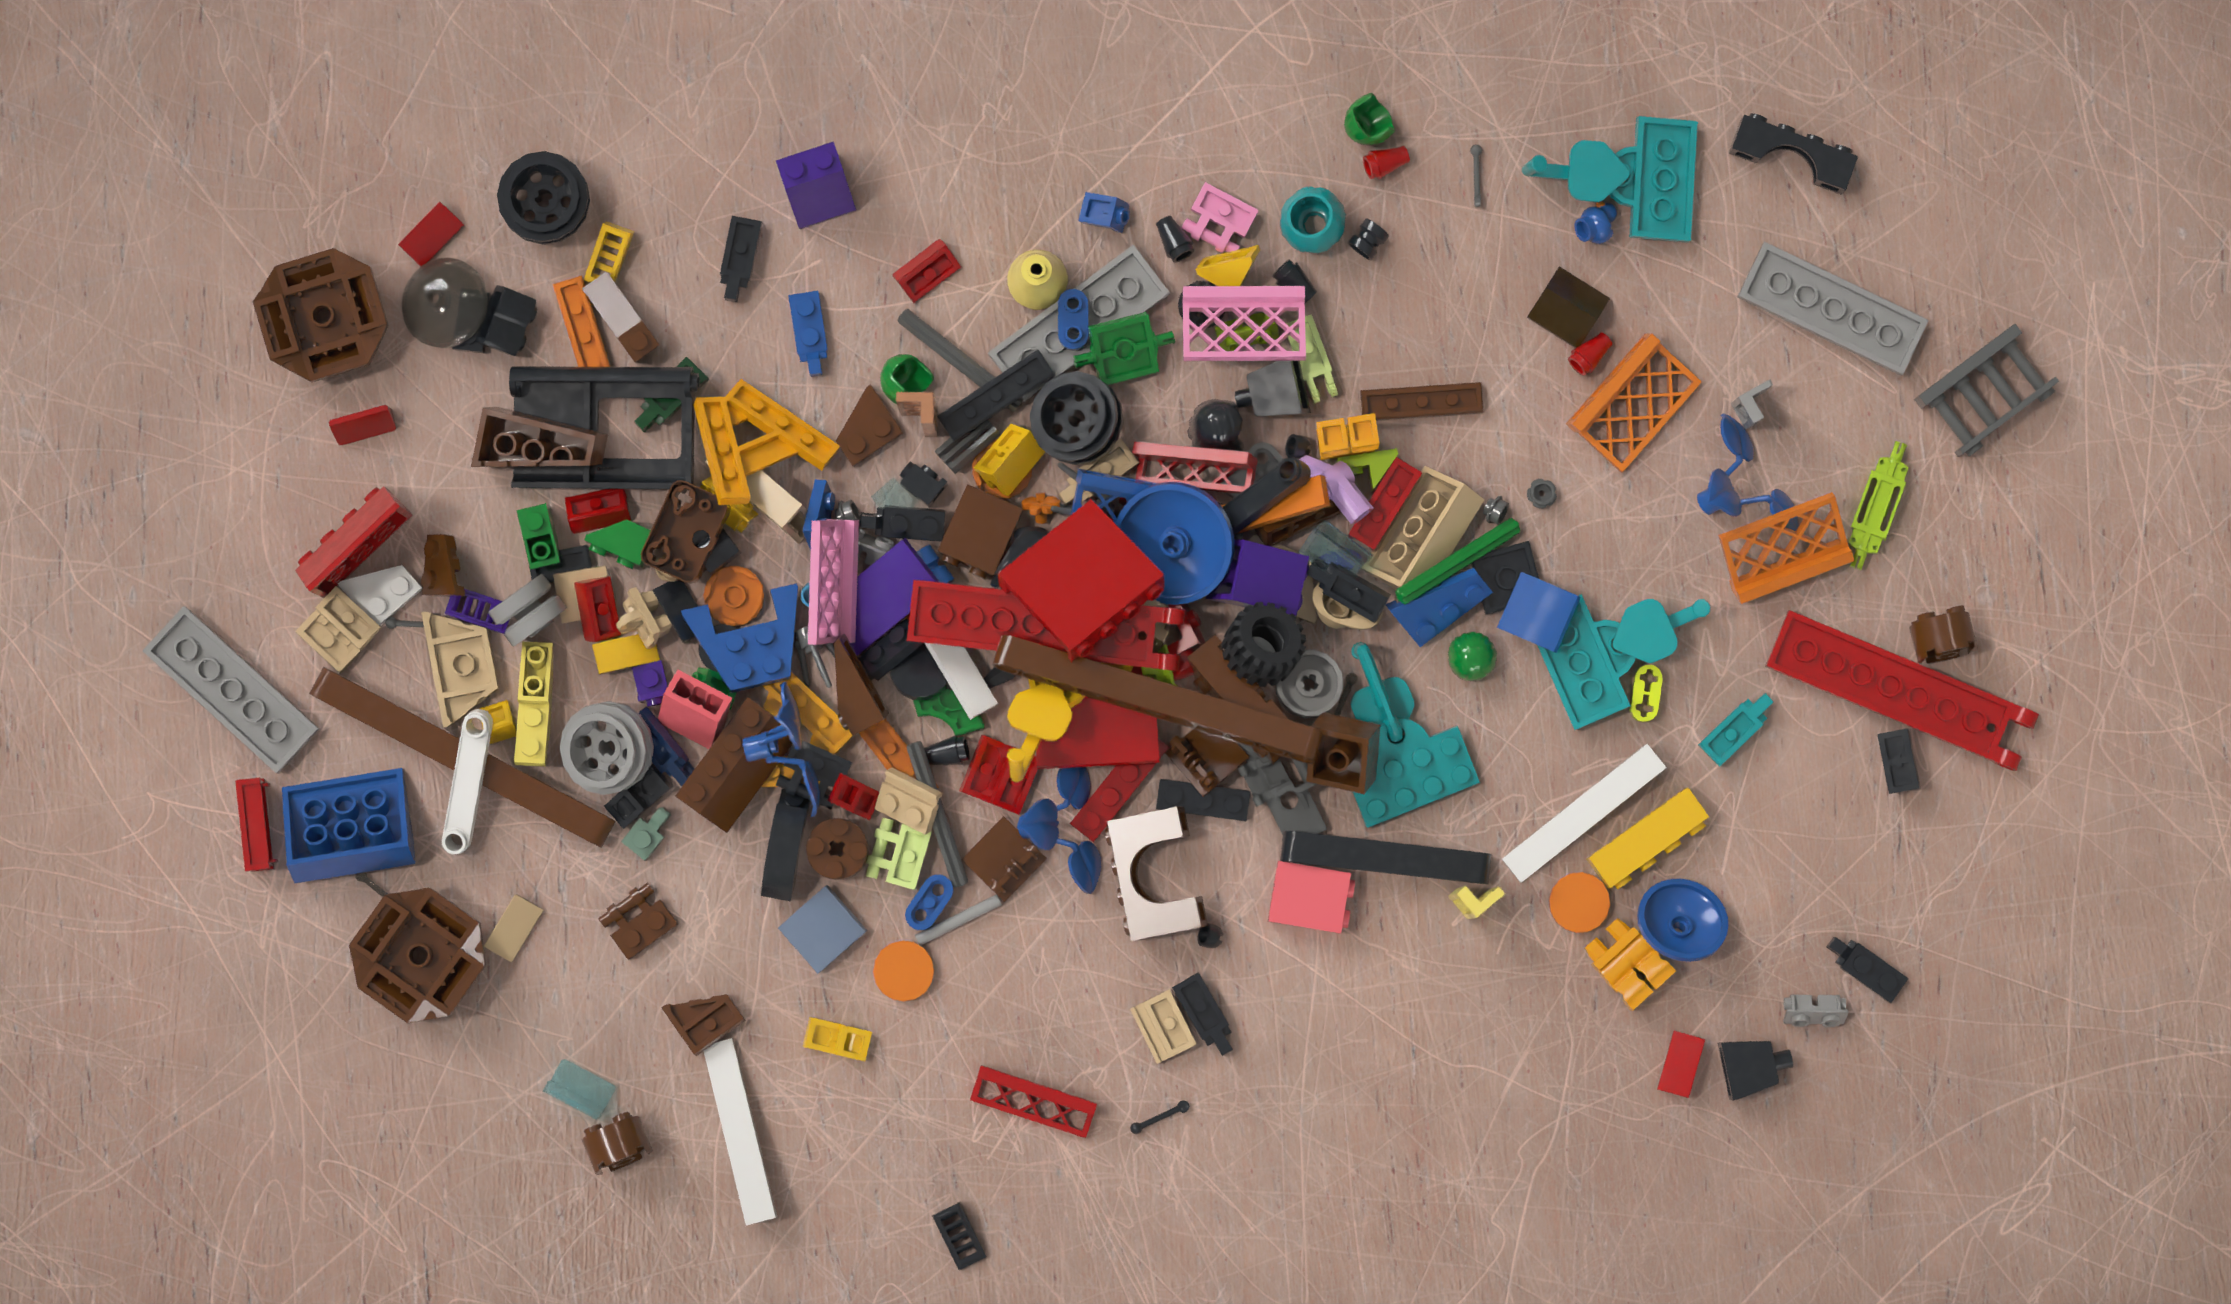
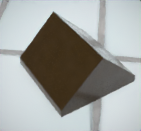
(1568, 307)

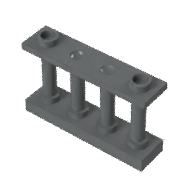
(1983, 362)

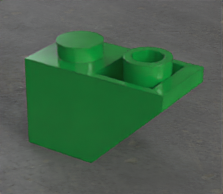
(539, 536)
(622, 540)

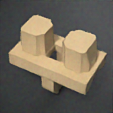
(639, 617)

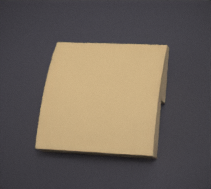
(338, 629)

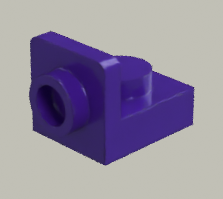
(650, 682)

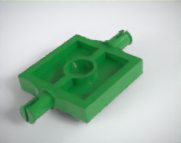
(1123, 348)

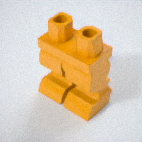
(1342, 440)
(1622, 957)

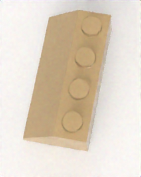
(1424, 528)

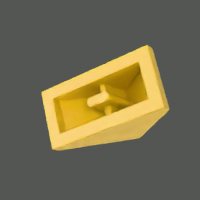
(1228, 267)

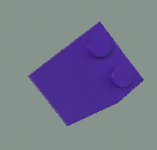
(816, 185)
(1263, 576)

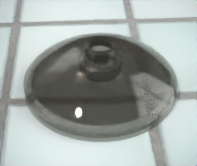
(459, 306)

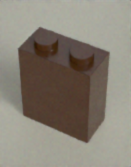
(979, 532)

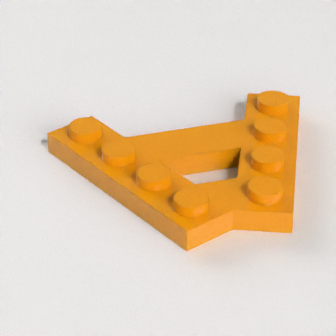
(784, 438)
(814, 715)

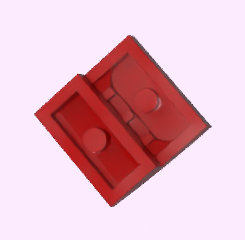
(990, 777)

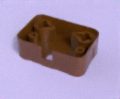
(676, 528)

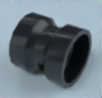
(1369, 238)

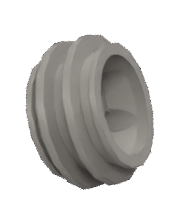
(627, 732)

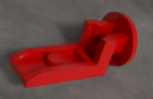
(1190, 642)

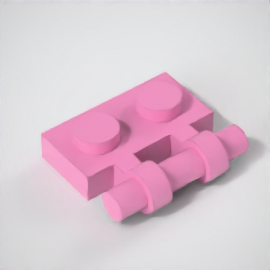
(1224, 211)

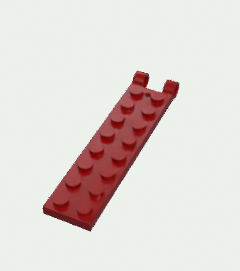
(981, 615)
(1896, 688)

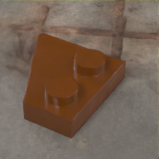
(867, 428)
(440, 567)
(704, 1021)

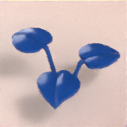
(1720, 491)
(766, 744)
(1041, 827)

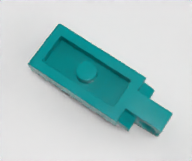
(1735, 729)

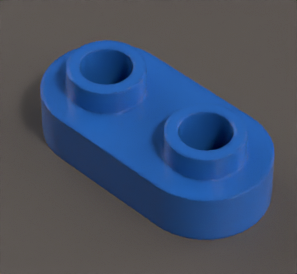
(1073, 319)
(929, 902)

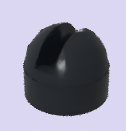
(1297, 446)
(1209, 936)

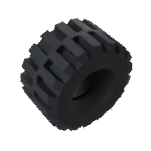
(1277, 629)

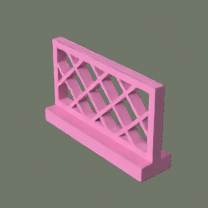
(1248, 299)
(835, 583)

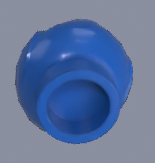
(1596, 223)

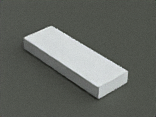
(963, 678)

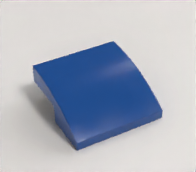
(1538, 612)

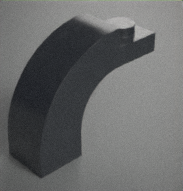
(784, 847)

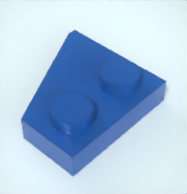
(819, 508)

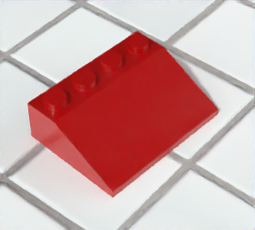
(353, 542)
(1102, 737)

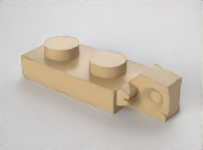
(1115, 462)

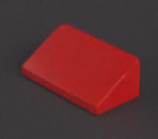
(431, 234)
(926, 270)
(363, 425)
(597, 509)
(597, 608)
(1681, 1064)

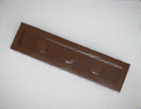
(1423, 401)

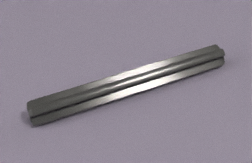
(948, 351)
(941, 824)

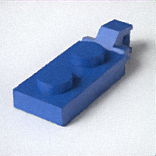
(809, 329)

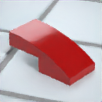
(854, 796)

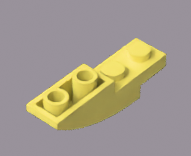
(534, 704)

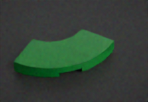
(949, 709)

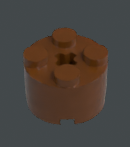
(1943, 635)
(838, 831)
(616, 1143)

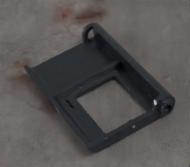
(573, 398)

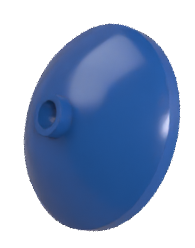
(1686, 907)

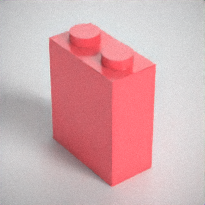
(694, 709)
(1311, 897)

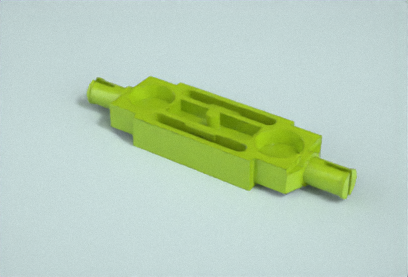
(1889, 475)

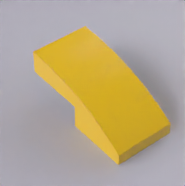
(623, 654)
(837, 1039)

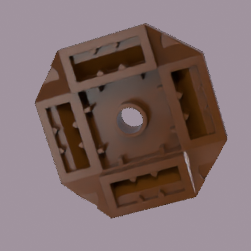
(290, 307)
(386, 946)

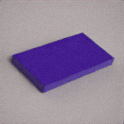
(886, 593)

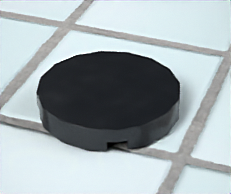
(918, 675)

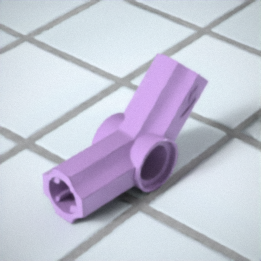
(1341, 488)

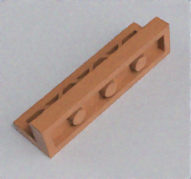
(922, 405)

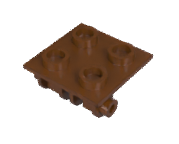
(1205, 758)
(1003, 859)

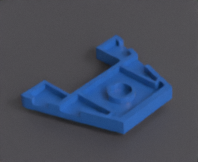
(753, 653)

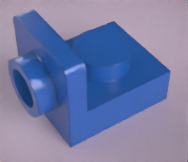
(1104, 211)

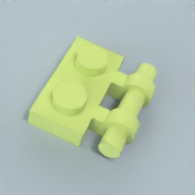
(907, 856)

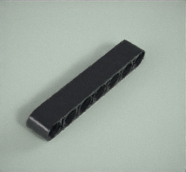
(1385, 857)

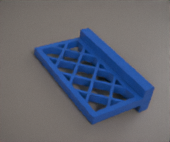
(1106, 484)

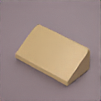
(513, 928)

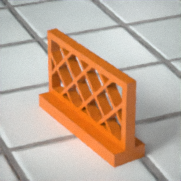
(1619, 380)
(1790, 567)

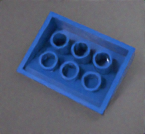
(347, 826)

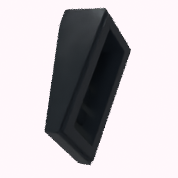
(944, 1214)

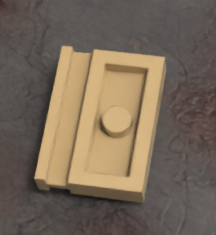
(908, 801)
(1163, 1026)

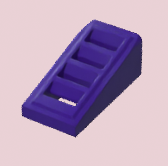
(454, 602)

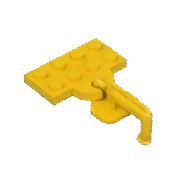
(1042, 714)

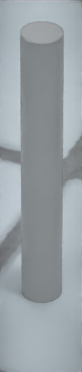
(958, 920)

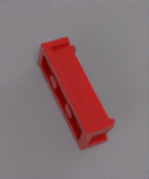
(1386, 503)
(254, 824)

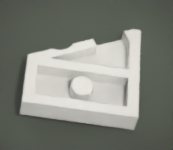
(382, 592)

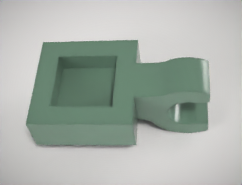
(645, 836)

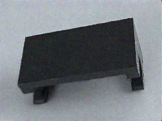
(1899, 761)

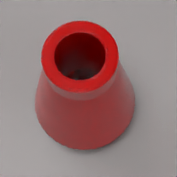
(1384, 161)
(1589, 354)

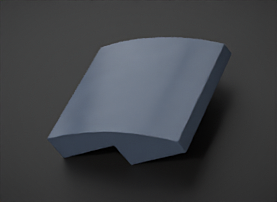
(822, 929)

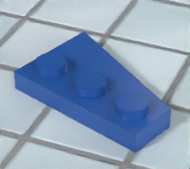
(1440, 606)

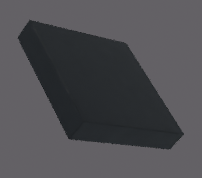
(1501, 571)

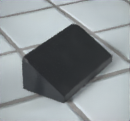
(673, 599)

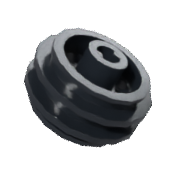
(518, 178)
(1096, 433)

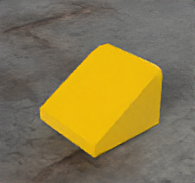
(503, 721)

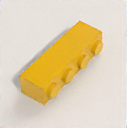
(1647, 838)

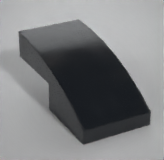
(633, 802)

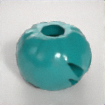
(1308, 203)

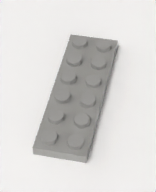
(1113, 292)
(1832, 308)
(231, 689)

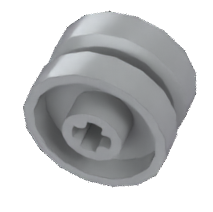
(528, 611)
(1326, 691)

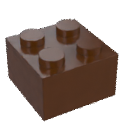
(1346, 753)

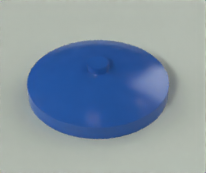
(1183, 536)

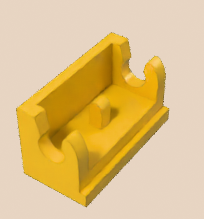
(1009, 459)

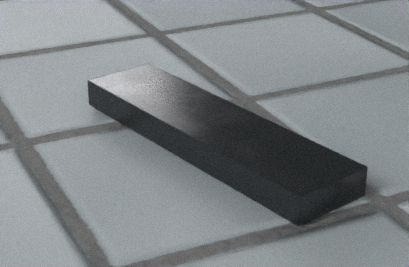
(996, 395)

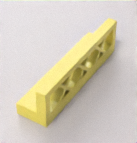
(1470, 905)

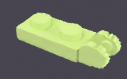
(1316, 359)

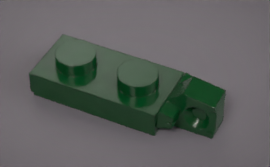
(662, 409)

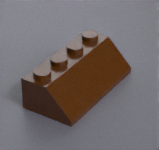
(724, 778)

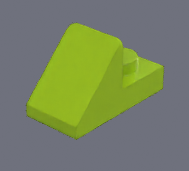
(1376, 462)

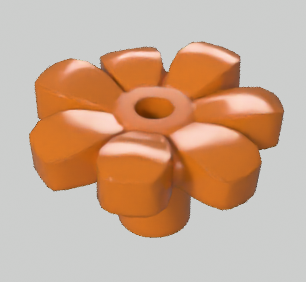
(1040, 506)

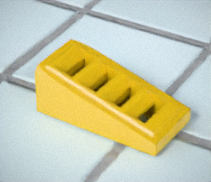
(606, 228)

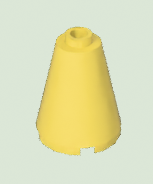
(1039, 290)

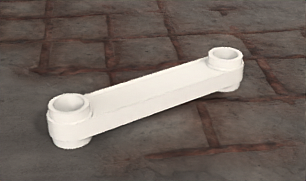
(467, 781)

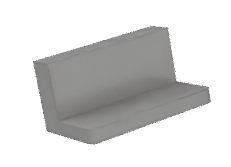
(1746, 407)

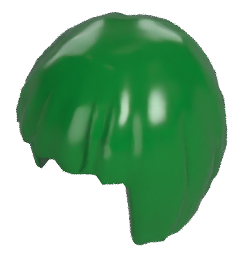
(1368, 121)
(904, 374)
(1472, 656)

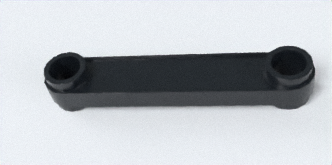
(1266, 492)

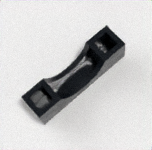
(1829, 164)

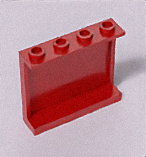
(1083, 579)

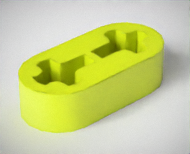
(1653, 694)

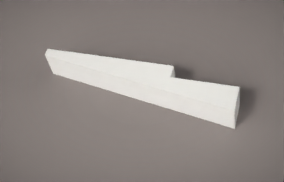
(1584, 813)
(740, 1132)

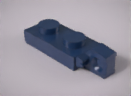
(667, 754)

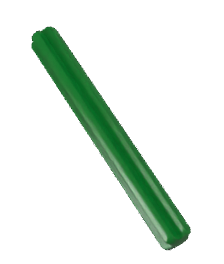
(1457, 561)

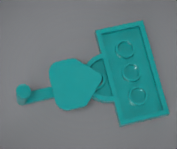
(1656, 173)
(1588, 667)
(1416, 767)

